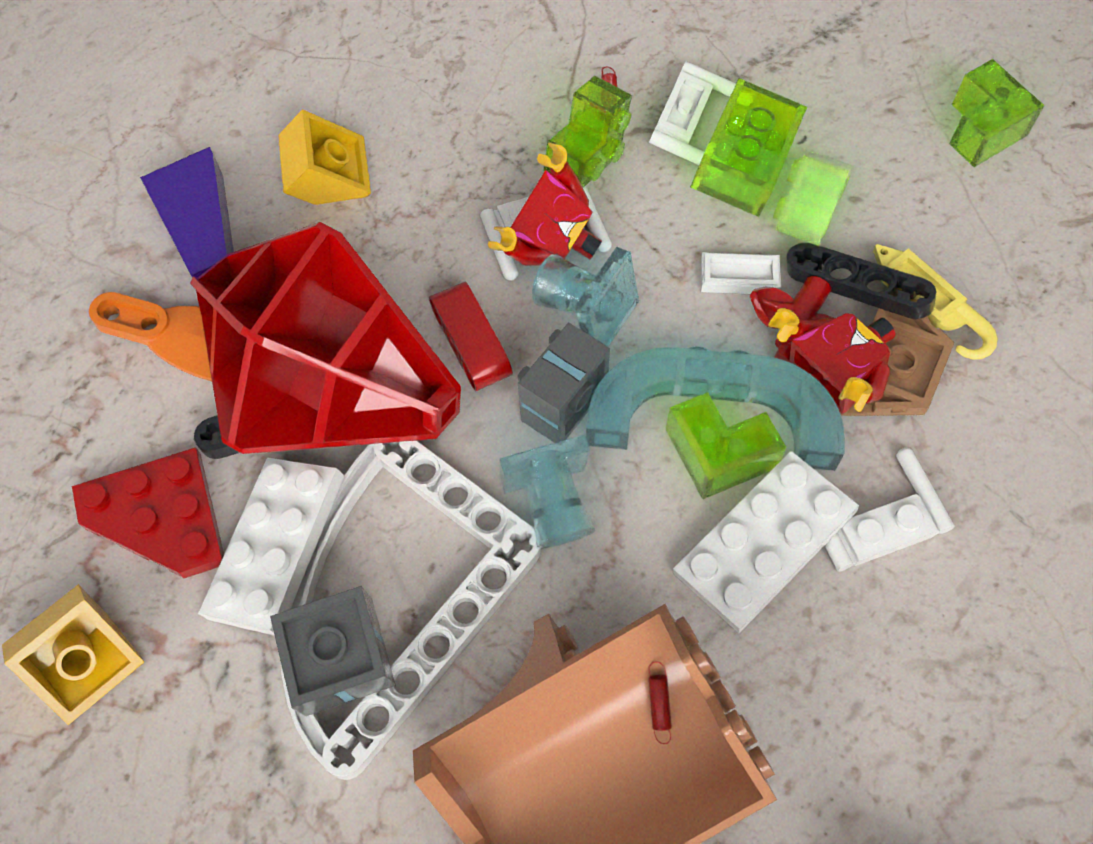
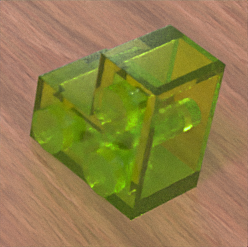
(993, 112)
(594, 129)
(813, 196)
(719, 454)

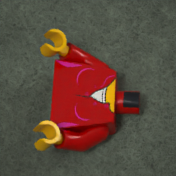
(550, 217)
(840, 354)

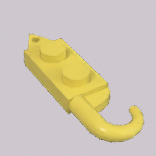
(950, 305)

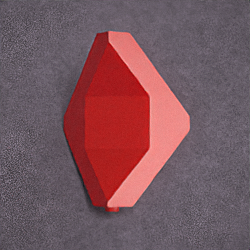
(316, 350)

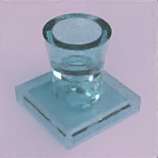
(598, 300)
(551, 489)

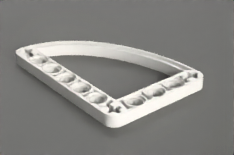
(443, 622)

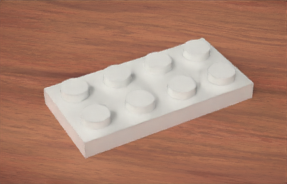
(765, 541)
(272, 544)

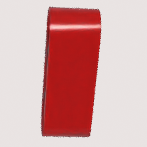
(470, 336)

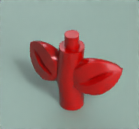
(805, 305)

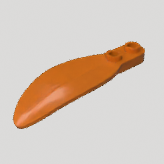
(175, 339)

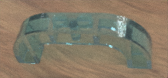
(727, 377)

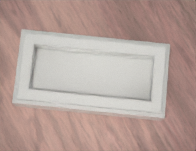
(739, 272)

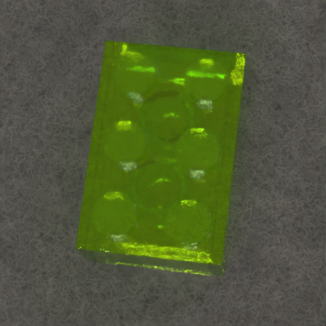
(748, 147)

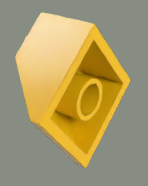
(322, 161)
(71, 654)

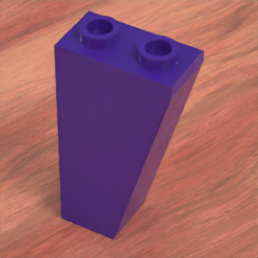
(193, 209)

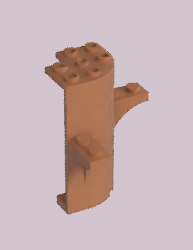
(576, 753)

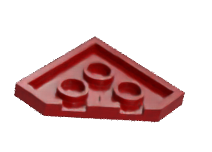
(156, 512)

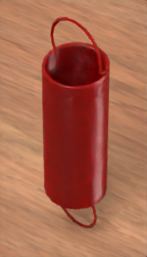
(659, 702)

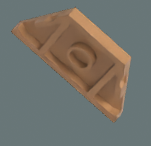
(915, 367)

